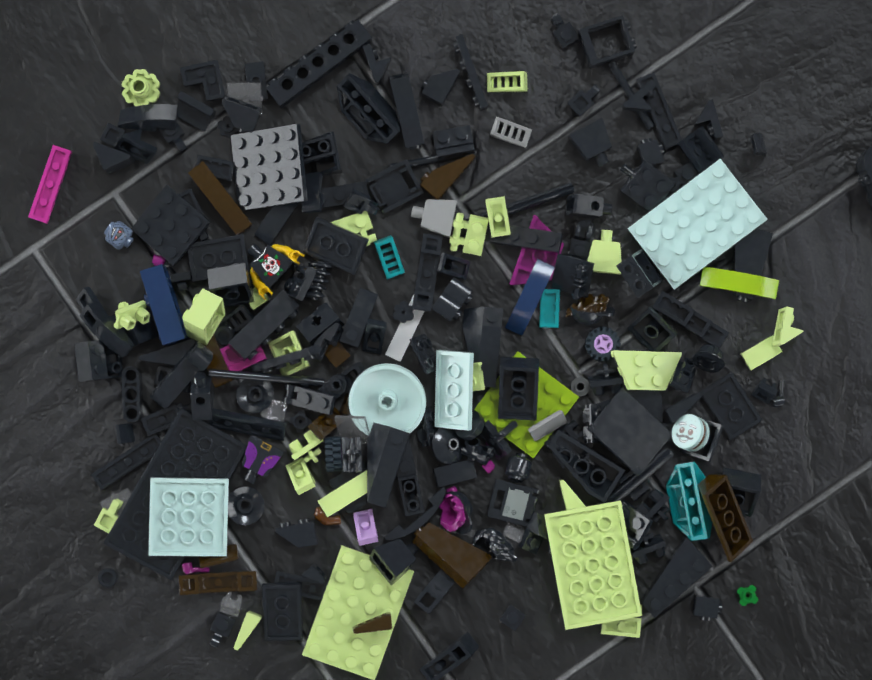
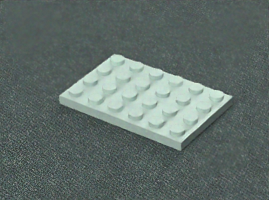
(697, 224)

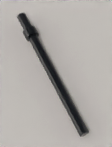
(304, 380)

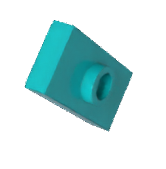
(549, 309)

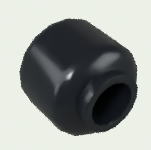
(518, 468)

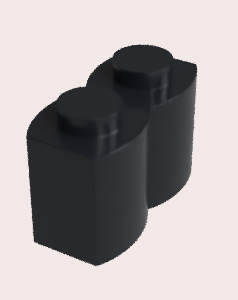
(452, 300)

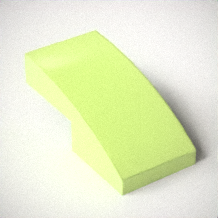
(760, 353)

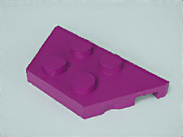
(529, 257)

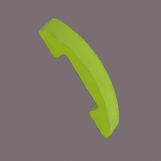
(739, 282)

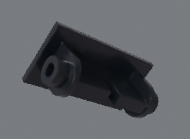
(590, 413)
(425, 435)

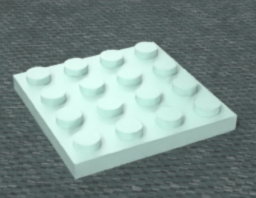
(188, 516)

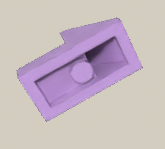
(365, 527)

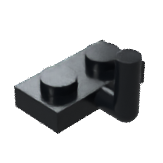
(495, 439)

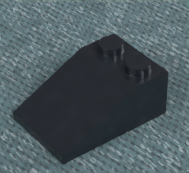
(518, 388)

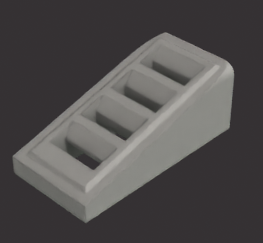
(505, 123)

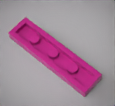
(50, 184)

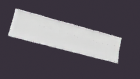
(403, 334)

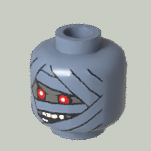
(118, 235)

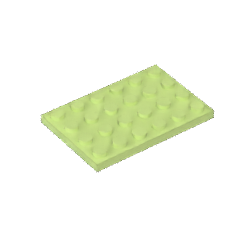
(593, 565)
(351, 597)

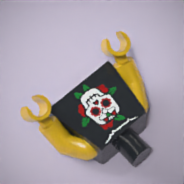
(270, 265)

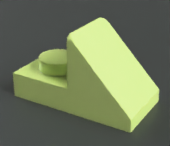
(498, 216)
(783, 329)
(300, 476)

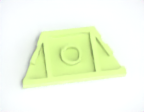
(646, 368)

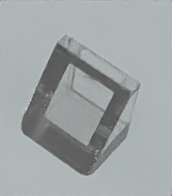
(275, 411)
(513, 531)

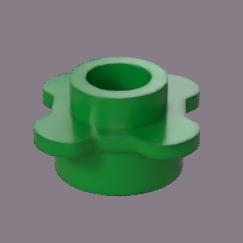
(747, 590)

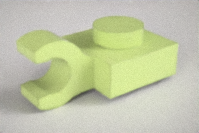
(108, 516)

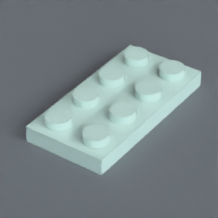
(454, 389)

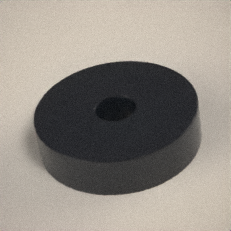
(477, 427)

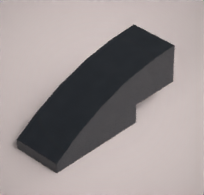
(149, 117)

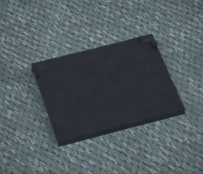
(629, 431)

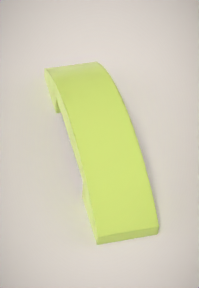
(344, 494)

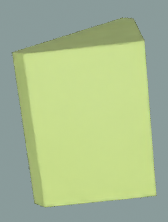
(286, 344)

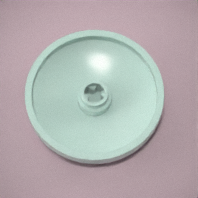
(388, 397)

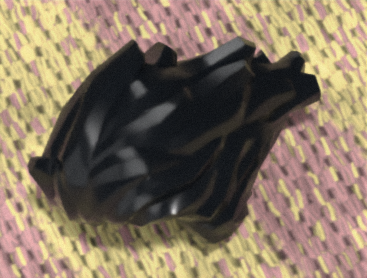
(495, 544)

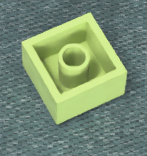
(203, 316)

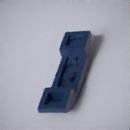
(530, 297)

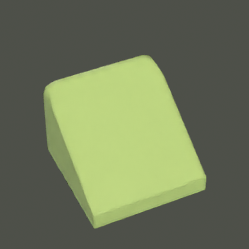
(258, 300)

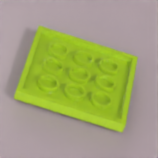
(551, 398)

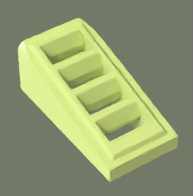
(523, 82)
(249, 623)

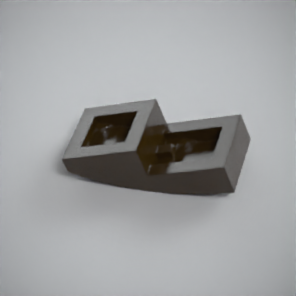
(337, 354)

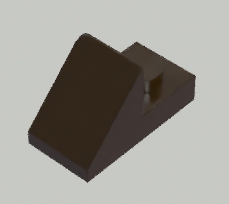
(324, 424)

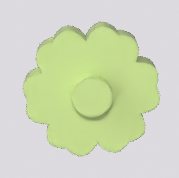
(141, 88)

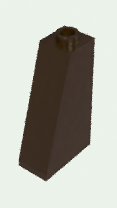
(451, 554)

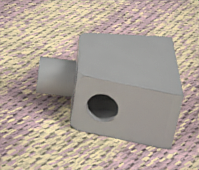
(436, 216)

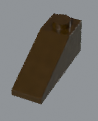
(443, 178)

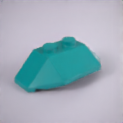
(687, 503)

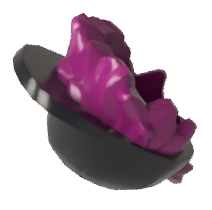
(456, 512)

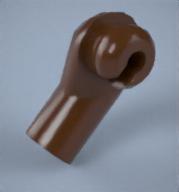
(322, 518)

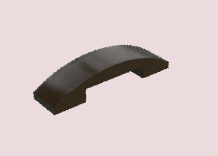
(217, 582)

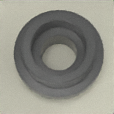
(574, 386)

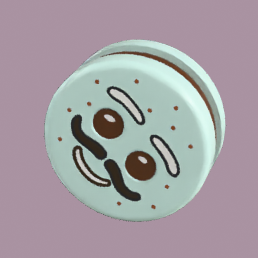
(690, 433)

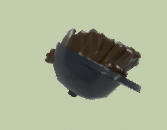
(590, 309)

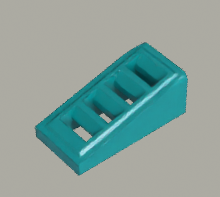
(389, 239)

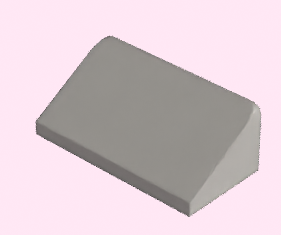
(547, 425)

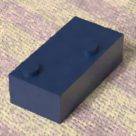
(164, 305)

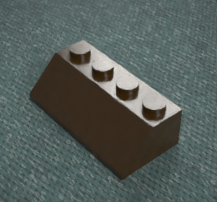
(725, 514)

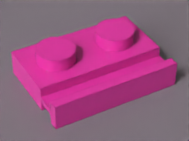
(235, 363)

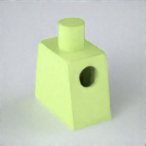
(605, 254)

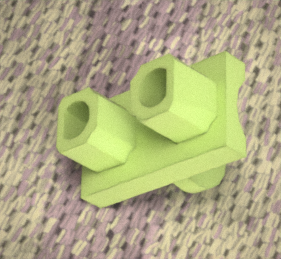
(128, 315)
(297, 449)

